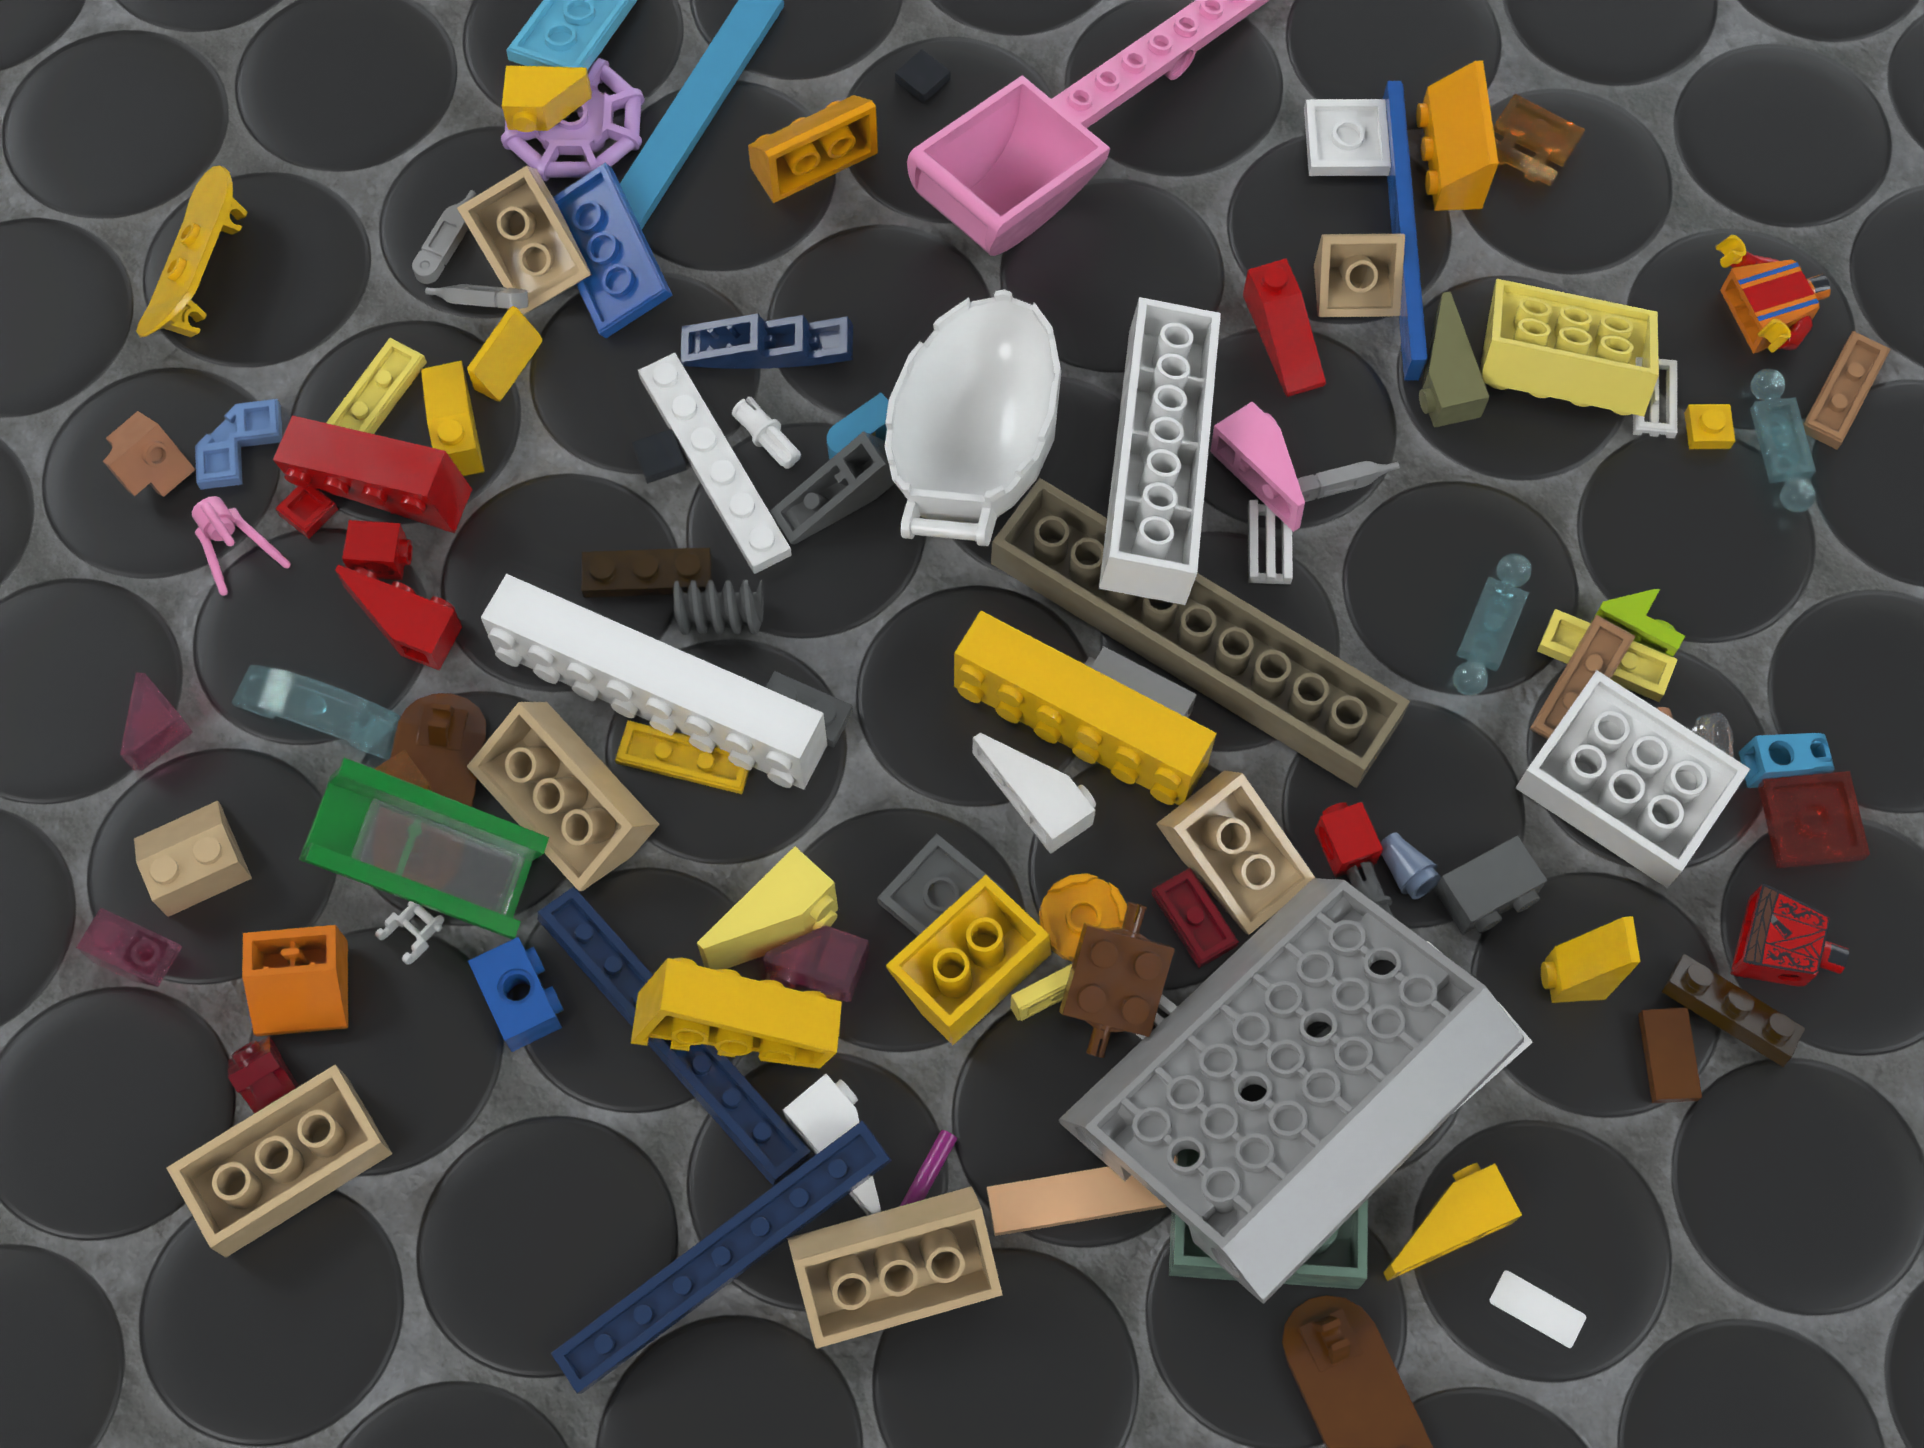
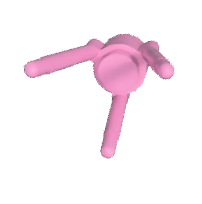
(218, 524)

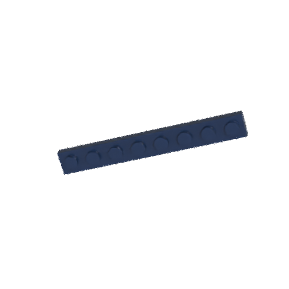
(704, 1073)
(720, 1257)

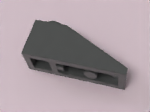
(836, 489)

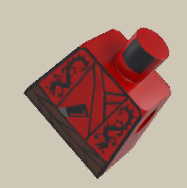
(1784, 941)

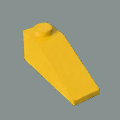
(451, 416)
(1591, 963)
(1464, 1213)

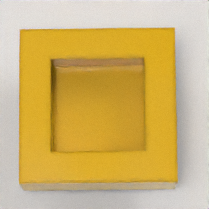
(1709, 426)

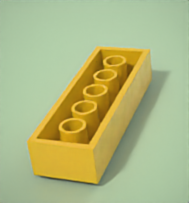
(1082, 709)

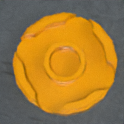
(1075, 902)

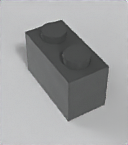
(1490, 886)

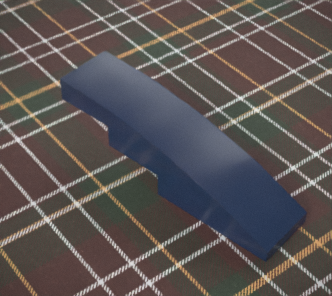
(762, 344)

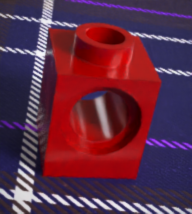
(377, 548)
(1347, 837)

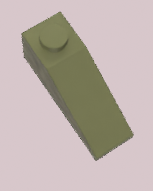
(1452, 380)

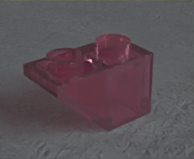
(128, 948)
(820, 960)

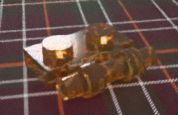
(1538, 131)

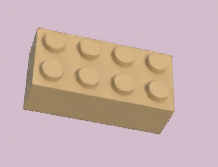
(278, 1161)
(895, 1266)

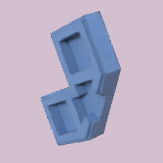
(244, 425)

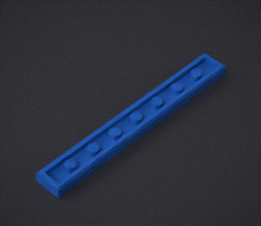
(1403, 222)

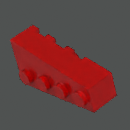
(375, 471)

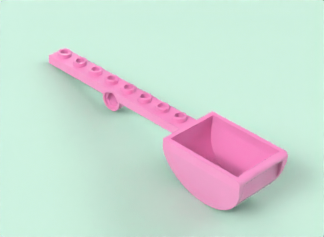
(1028, 155)

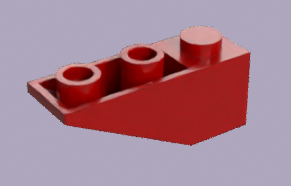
(412, 624)

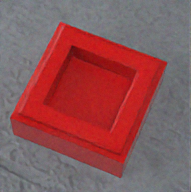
(306, 510)

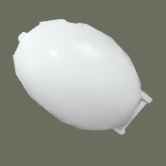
(973, 417)

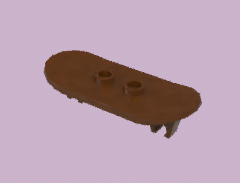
(442, 739)
(1349, 1377)

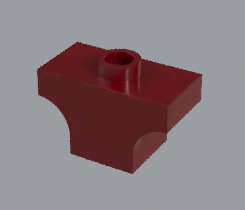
(260, 1073)

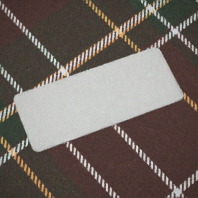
(1538, 1309)

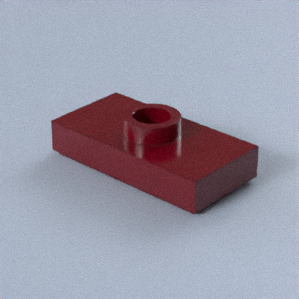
(1194, 917)

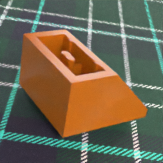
(296, 980)

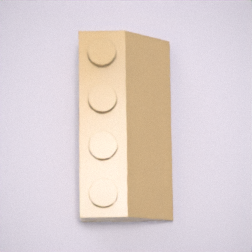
(563, 792)

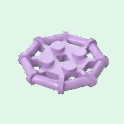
(588, 132)

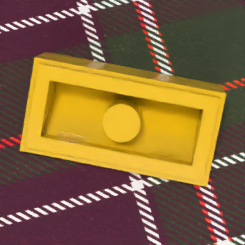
(504, 355)

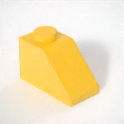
(542, 95)

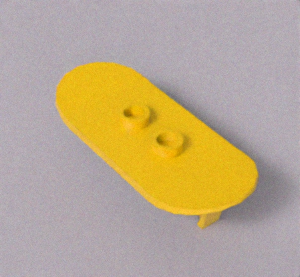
(204, 220)

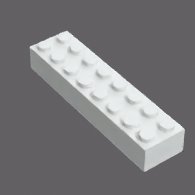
(1161, 453)
(655, 682)

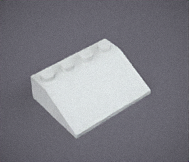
(1632, 779)

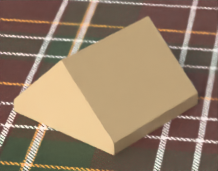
(1359, 275)

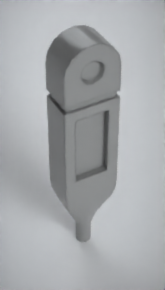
(441, 243)
(482, 295)
(1342, 479)

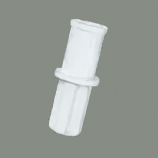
(766, 432)

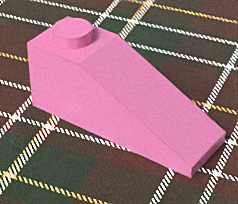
(1257, 455)

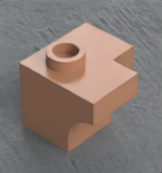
(145, 456)

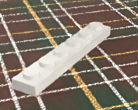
(715, 463)

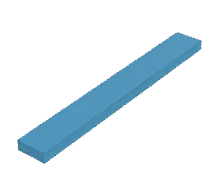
(697, 104)

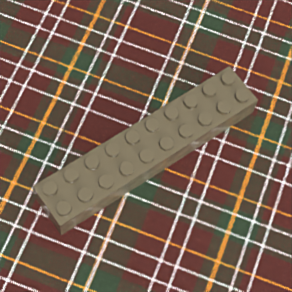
(1209, 643)

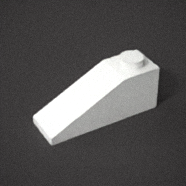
(1039, 793)
(823, 1116)

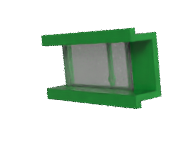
(422, 847)

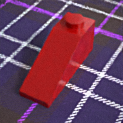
(1284, 326)

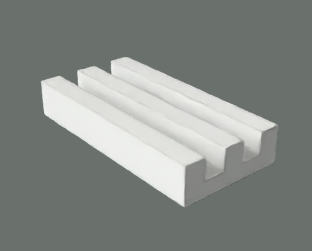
(1653, 427)
(1270, 576)

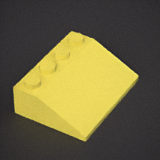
(1570, 348)

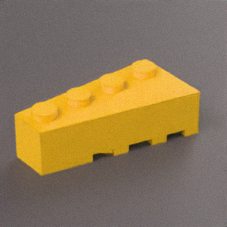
(736, 1015)

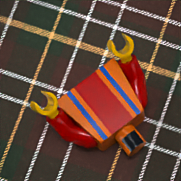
(1770, 297)

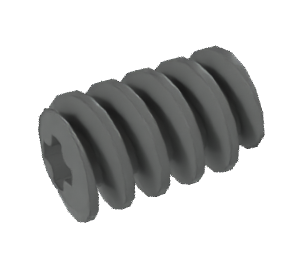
(718, 607)

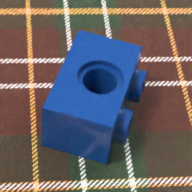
(498, 974)

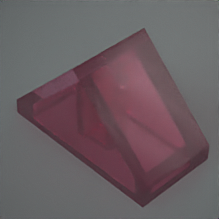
(150, 726)

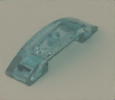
(318, 706)

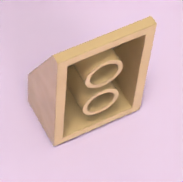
(525, 237)
(1236, 849)

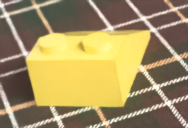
(778, 909)

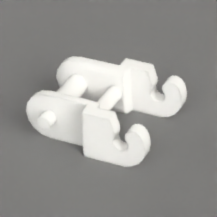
(422, 936)

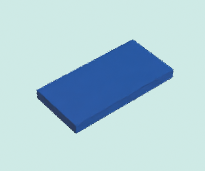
(622, 266)

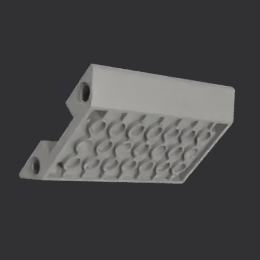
(1335, 1107)

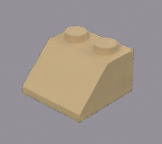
(190, 859)

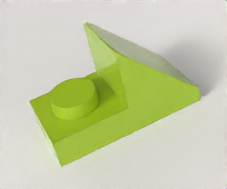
(1630, 615)

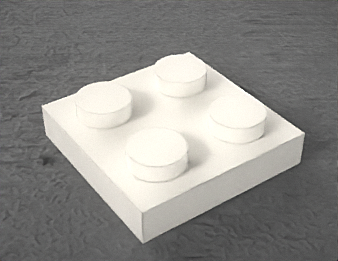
(1347, 137)

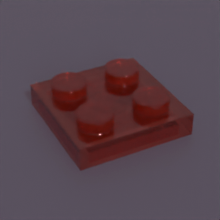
(1813, 819)

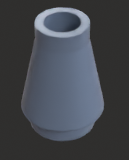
(1410, 868)

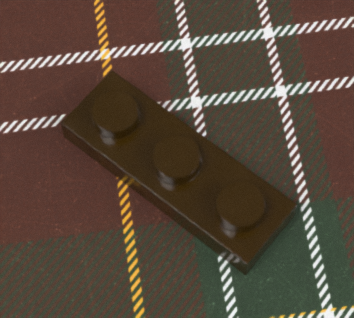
(644, 571)
(1733, 1010)

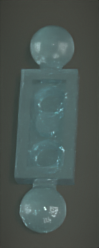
(1782, 440)
(1492, 624)

